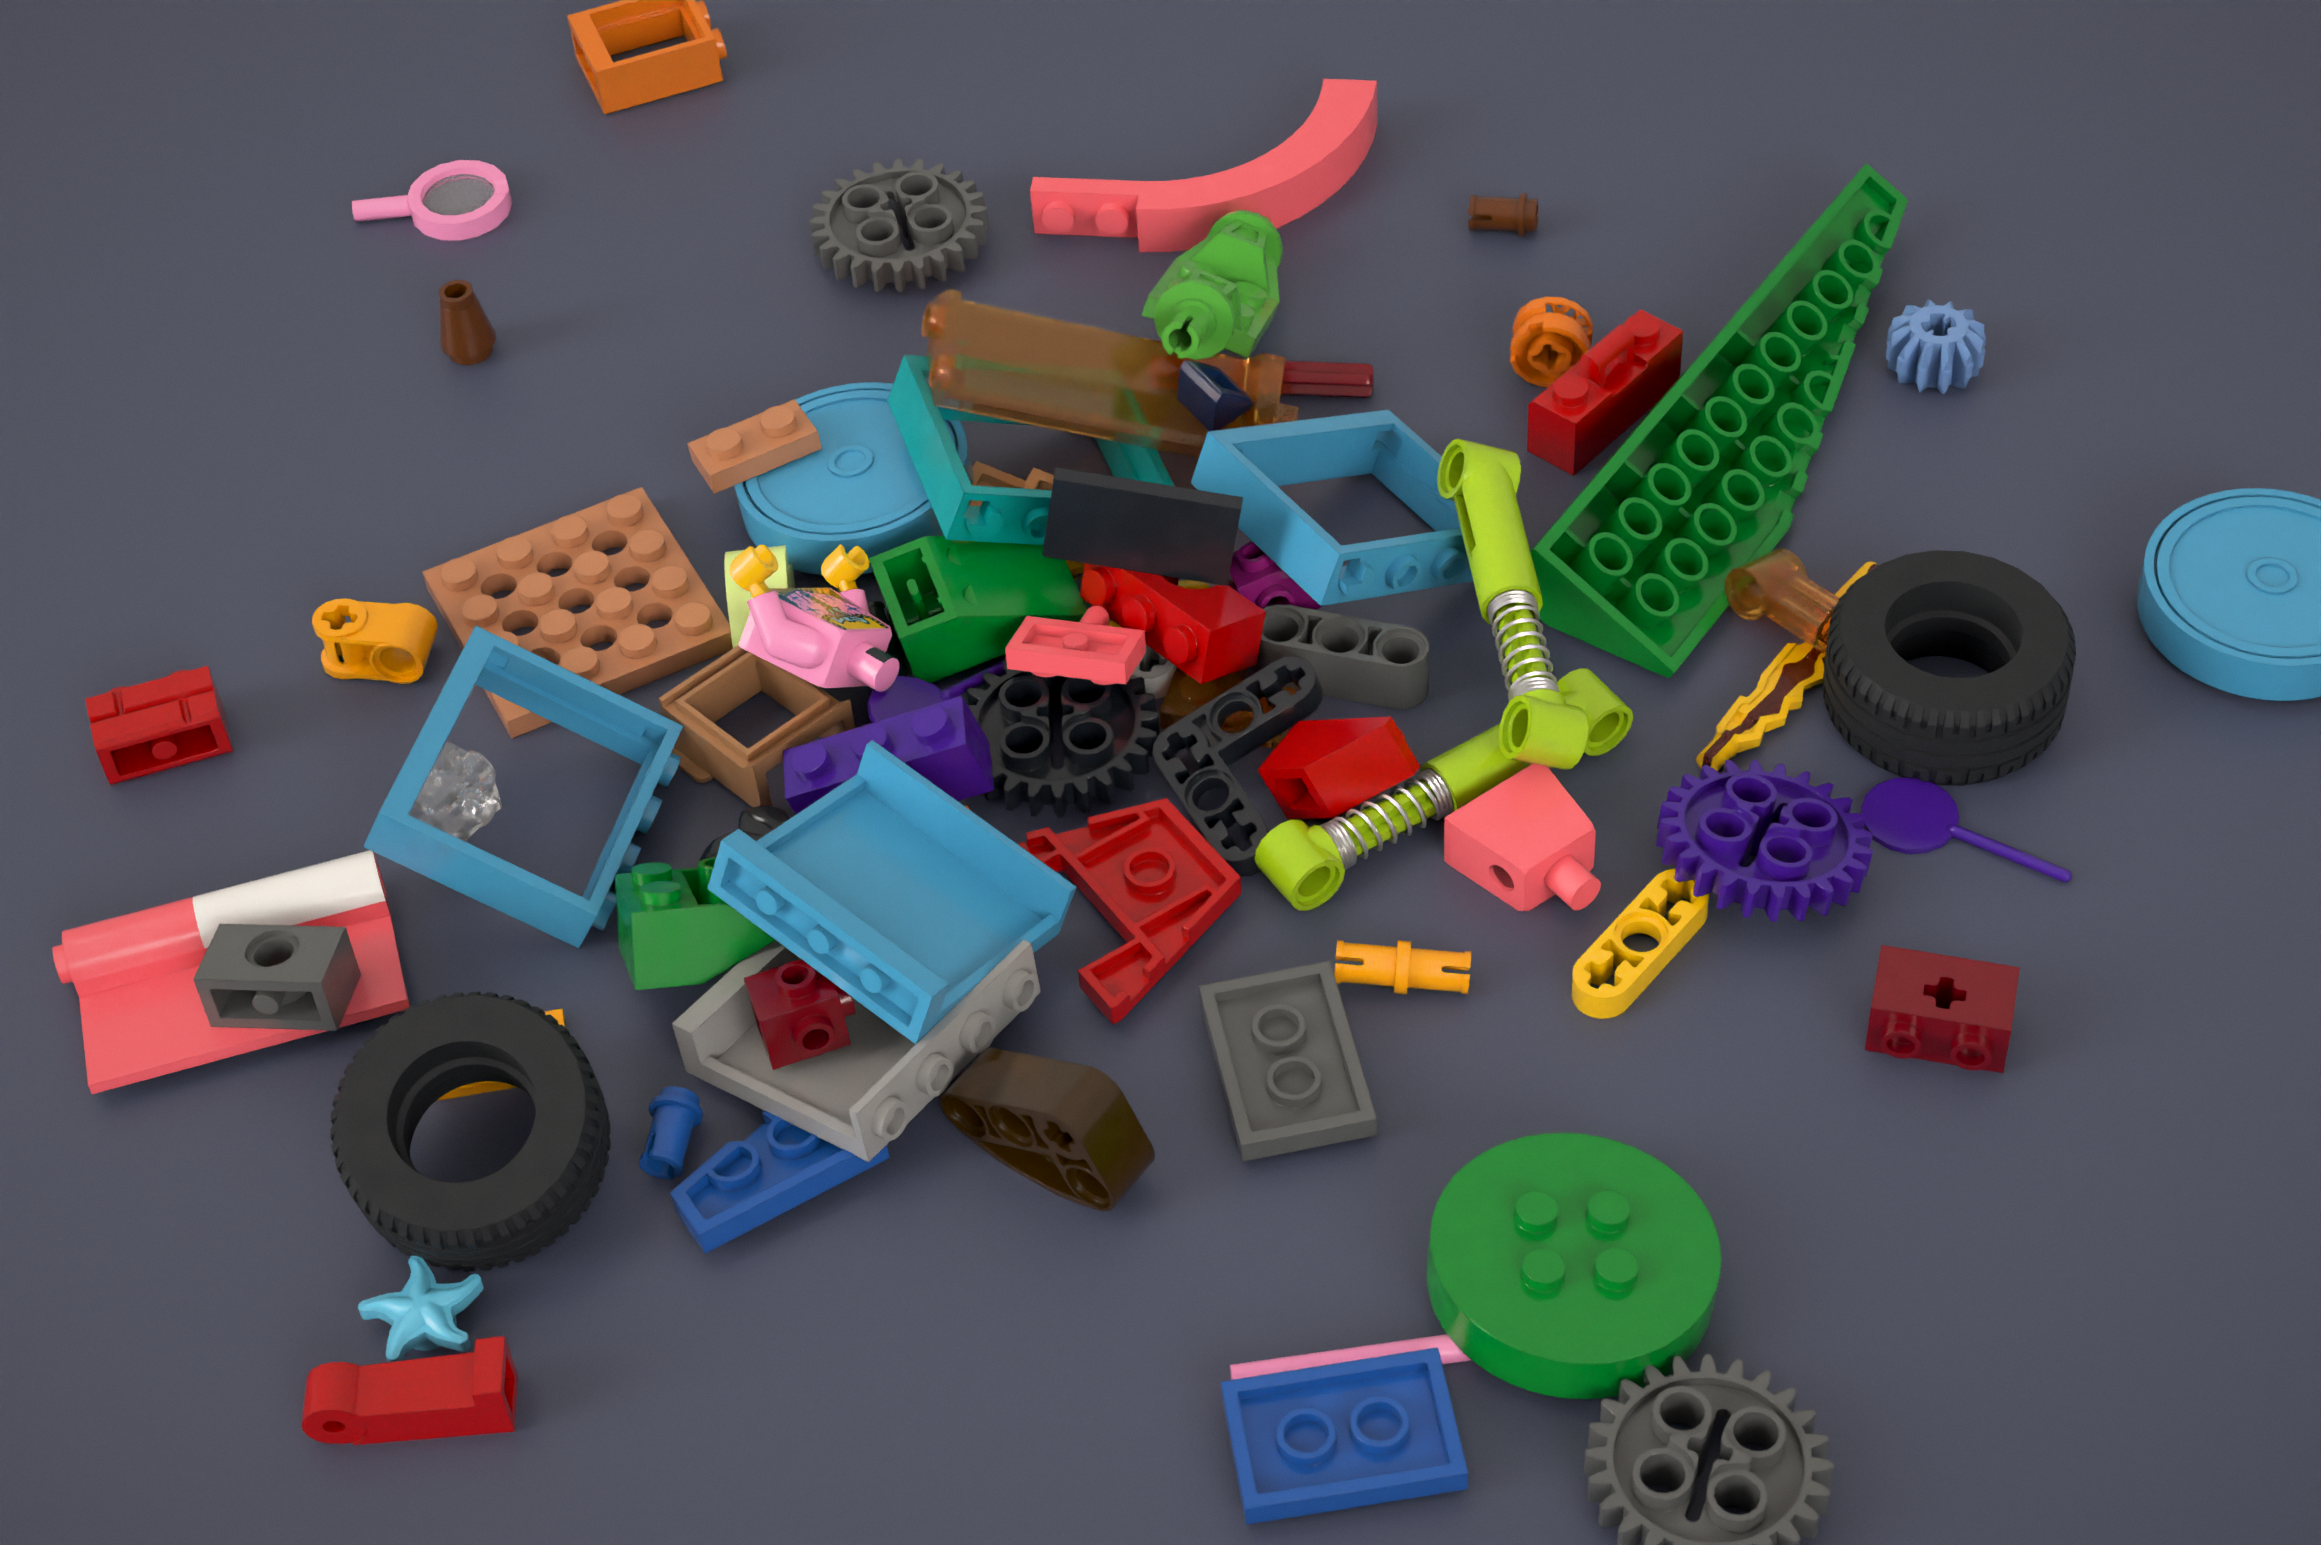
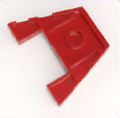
(1150, 882)

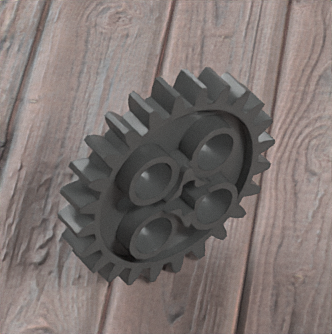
(862, 237)
(1638, 1449)

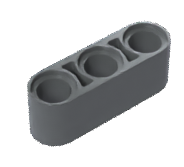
(1350, 655)

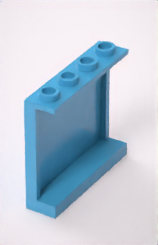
(893, 892)

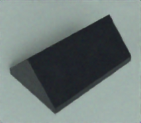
(1142, 526)

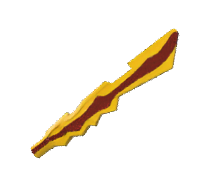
(1777, 692)

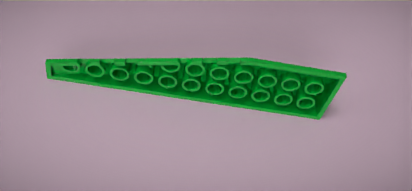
(1722, 452)

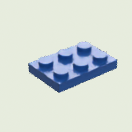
(1343, 1435)

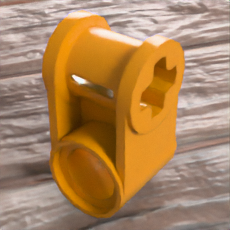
(378, 643)

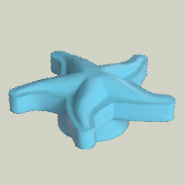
(423, 1312)

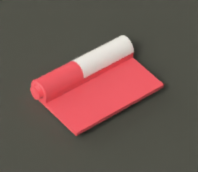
(140, 968)

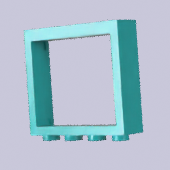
(1006, 513)

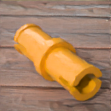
(1402, 967)

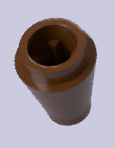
(464, 326)

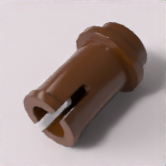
(1504, 214)

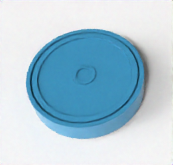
(851, 490)
(2238, 592)

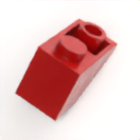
(1336, 765)

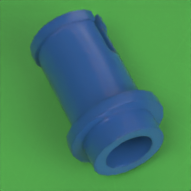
(674, 1117)

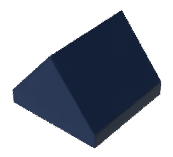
(1211, 395)

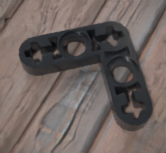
(1216, 750)

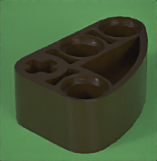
(1052, 1124)

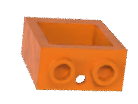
(655, 74)

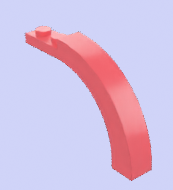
(1182, 212)

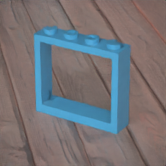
(1262, 457)
(571, 704)

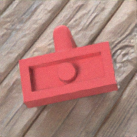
(1077, 649)

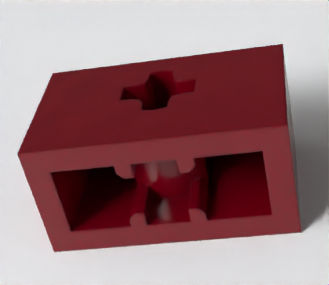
(1942, 1009)

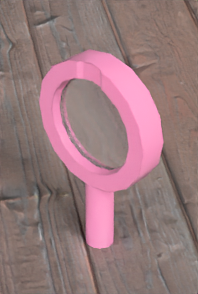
(447, 201)

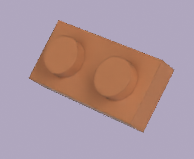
(754, 446)

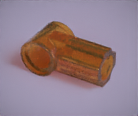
(1780, 590)

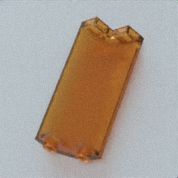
(1079, 377)

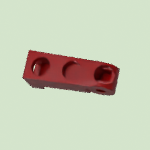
(413, 1397)

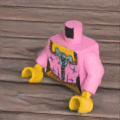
(816, 630)

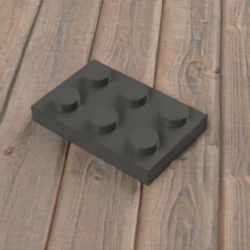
(1287, 1061)

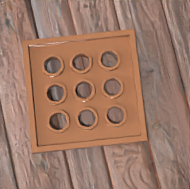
(594, 579)

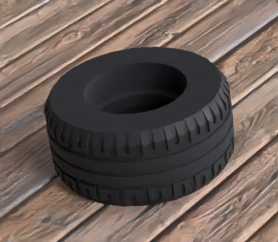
(1939, 724)
(418, 1062)

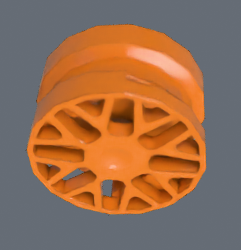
(1548, 342)

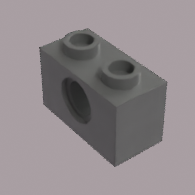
(277, 977)

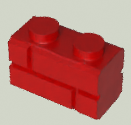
(158, 724)

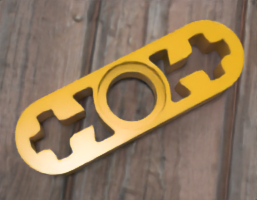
(1634, 968)

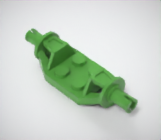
(1220, 290)

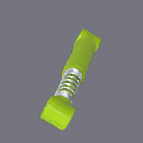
(1537, 721)
(1312, 861)

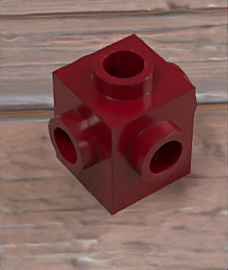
(798, 1012)

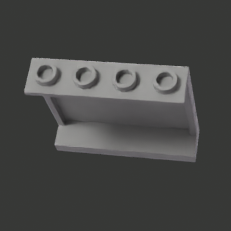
(861, 1091)

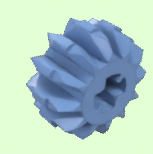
(1935, 346)

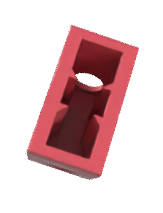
(1525, 842)

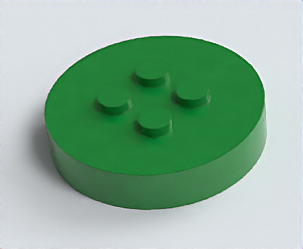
(1572, 1264)

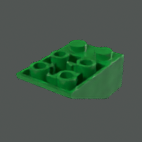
(968, 598)
(677, 928)

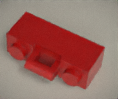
(1604, 392)

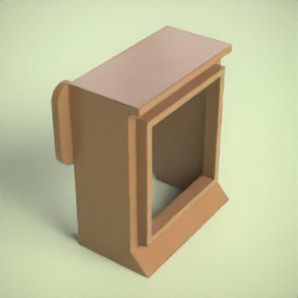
(723, 686)

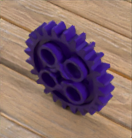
(1802, 861)

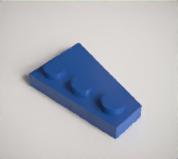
(761, 1180)

